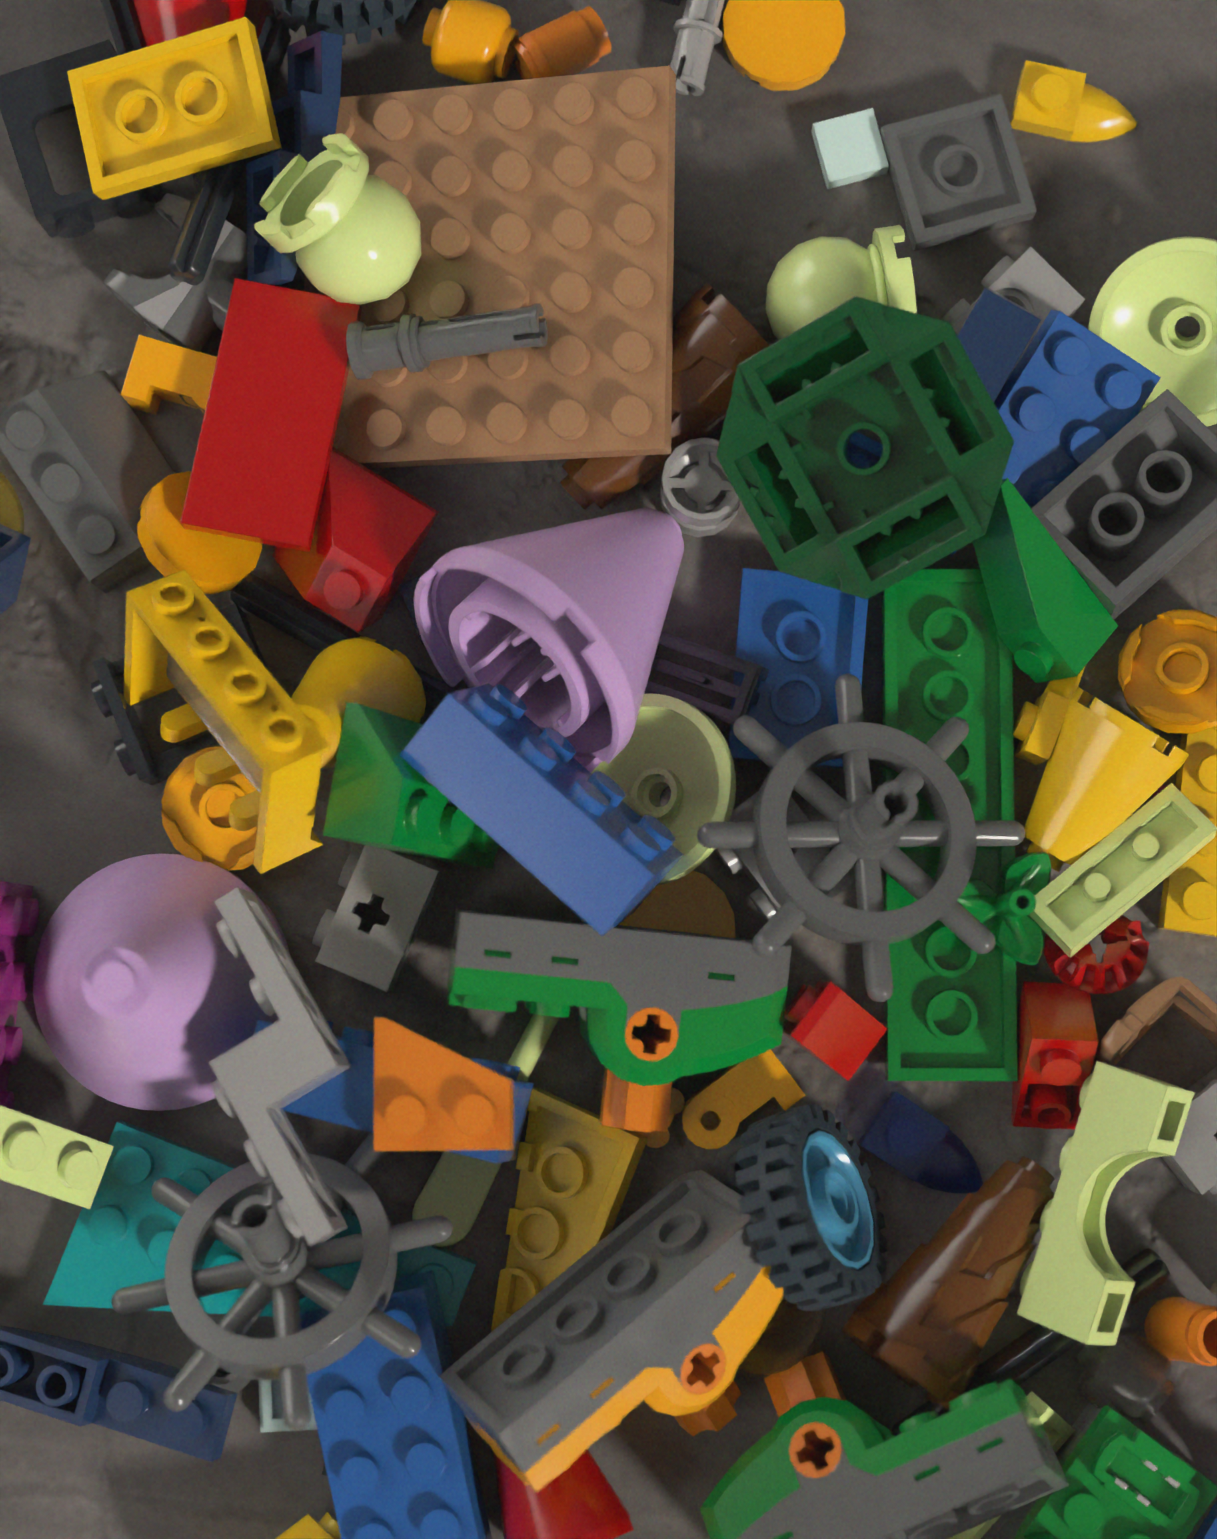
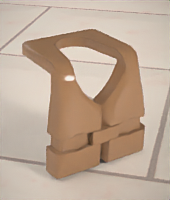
(1149, 1010)

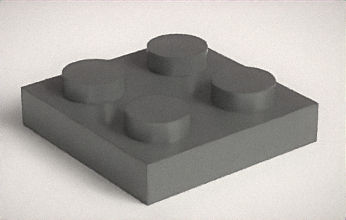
(957, 172)

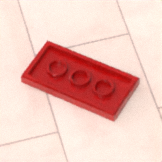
(270, 416)

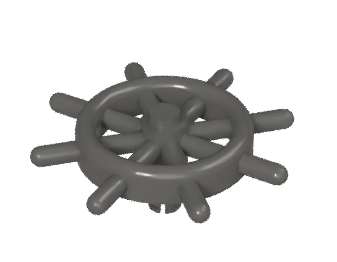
(863, 835)
(282, 1269)

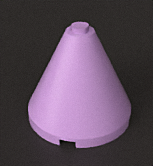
(558, 621)
(142, 984)

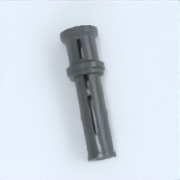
(418, 342)

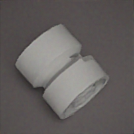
(698, 489)

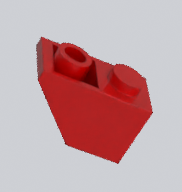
(831, 1027)
(1053, 1055)

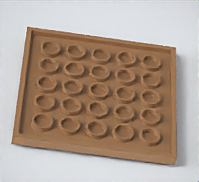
(521, 202)

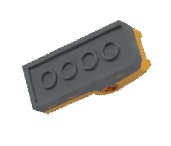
(641, 1316)

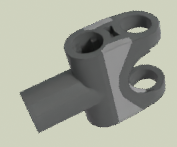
(179, 310)

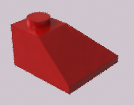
(359, 545)

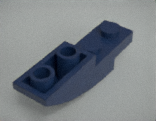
(111, 1390)

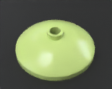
(1140, 314)
(687, 752)

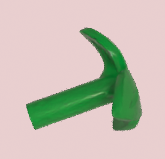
(1016, 931)

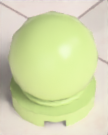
(346, 227)
(834, 270)

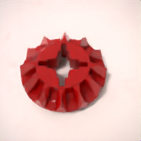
(1119, 967)

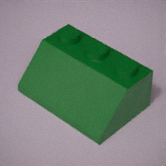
(389, 804)

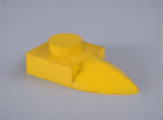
(1064, 107)
(1041, 722)

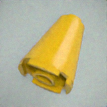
(362, 674)
(1095, 779)

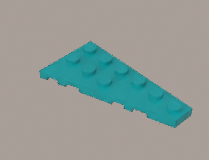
(129, 1232)

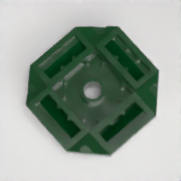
(792, 434)

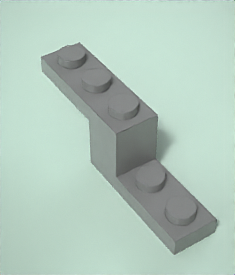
(278, 1068)

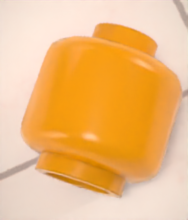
(471, 40)

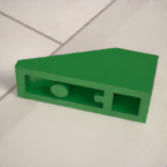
(1037, 594)

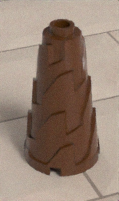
(706, 349)
(954, 1289)

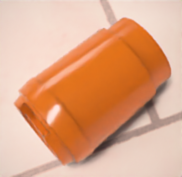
(562, 46)
(1183, 1330)

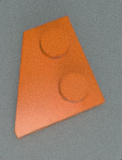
(436, 1096)

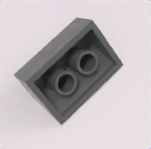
(86, 470)
(1137, 503)

